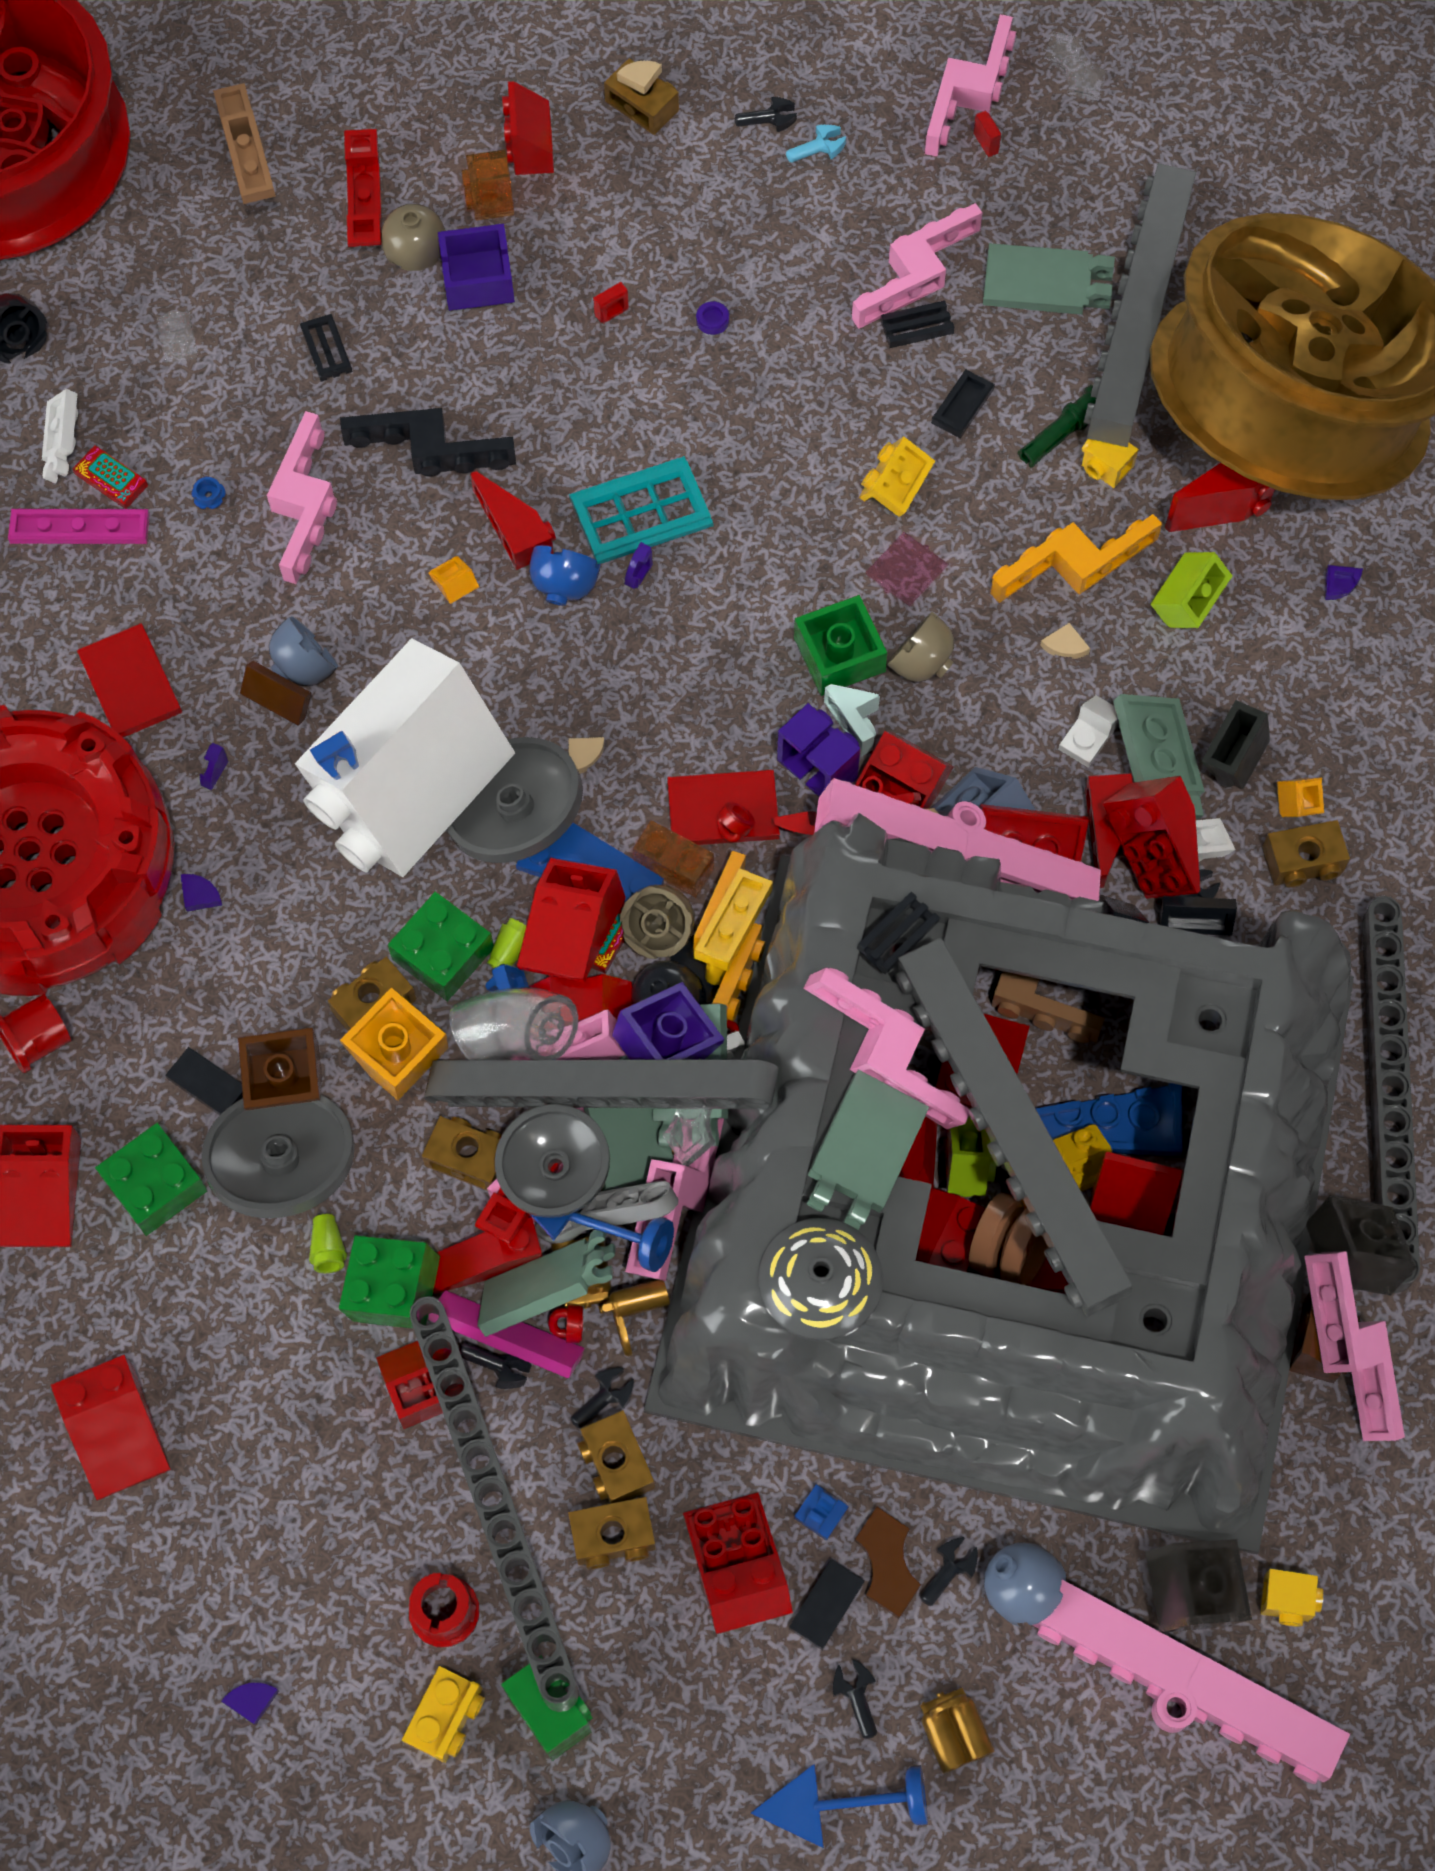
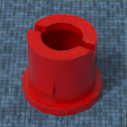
(33, 1032)
(458, 1625)

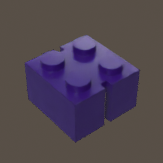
(476, 267)
(812, 742)

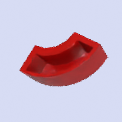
(593, 995)

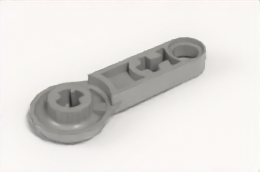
(621, 1207)

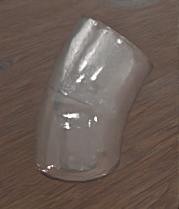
(514, 1024)

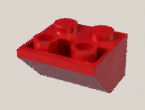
(527, 131)
(411, 1383)

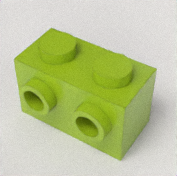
(1191, 590)
(968, 1160)

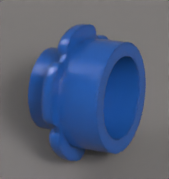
(204, 486)

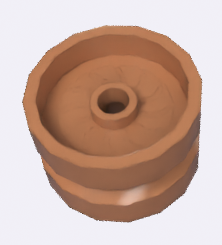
(1006, 1243)

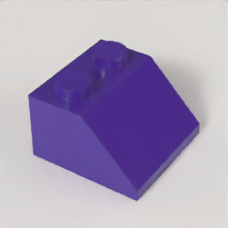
(667, 1028)

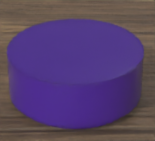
(712, 317)

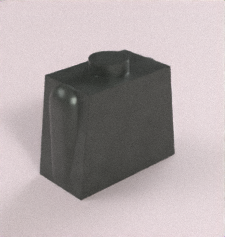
(1238, 745)

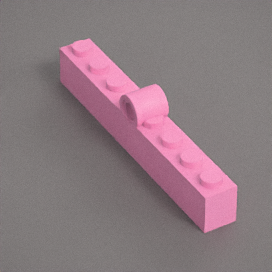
(959, 831)
(1196, 1684)

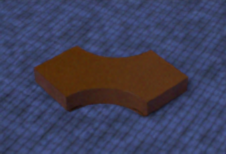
(884, 1544)

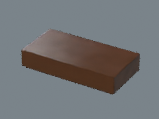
(275, 693)

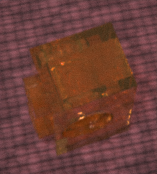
(488, 185)
(674, 858)

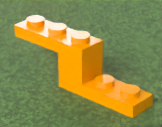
(1075, 557)
(739, 973)

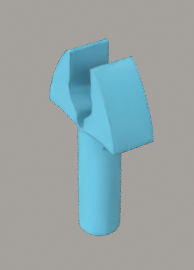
(820, 144)

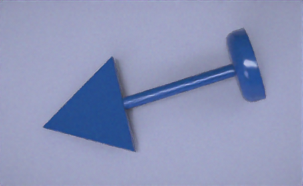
(653, 1243)
(798, 1806)

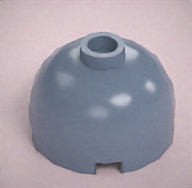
(299, 655)
(1024, 1583)
(573, 1836)

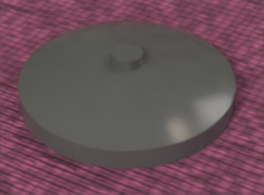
(522, 806)
(278, 1157)

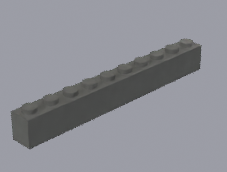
(1141, 305)
(1014, 1128)

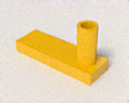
(731, 924)

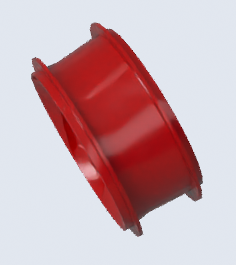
(70, 82)

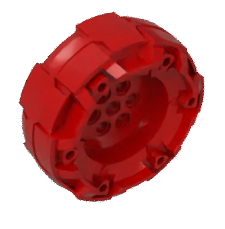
(113, 822)

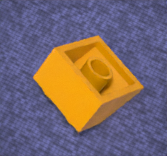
(395, 1043)

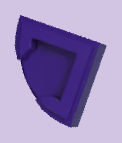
(640, 565)
(1341, 581)
(217, 762)
(199, 893)
(251, 1700)

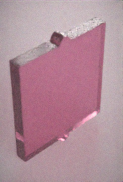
(906, 569)

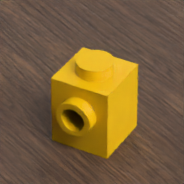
(1108, 461)
(1291, 1597)

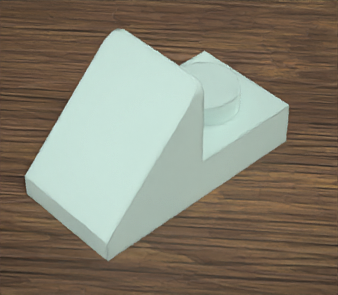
(849, 709)

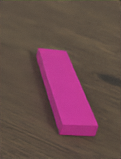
(78, 526)
(517, 1340)

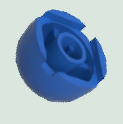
(563, 574)

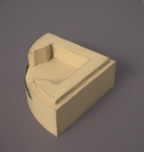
(640, 75)
(1065, 643)
(585, 751)

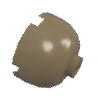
(411, 237)
(925, 651)
(657, 918)

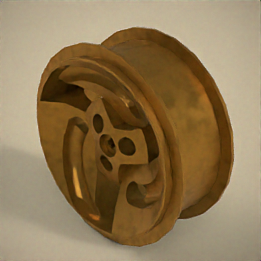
(1337, 365)

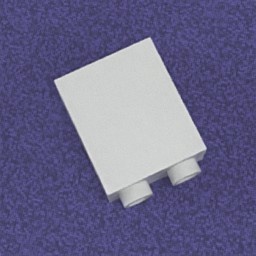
(421, 758)

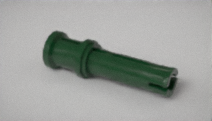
(1069, 421)

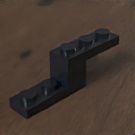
(428, 441)

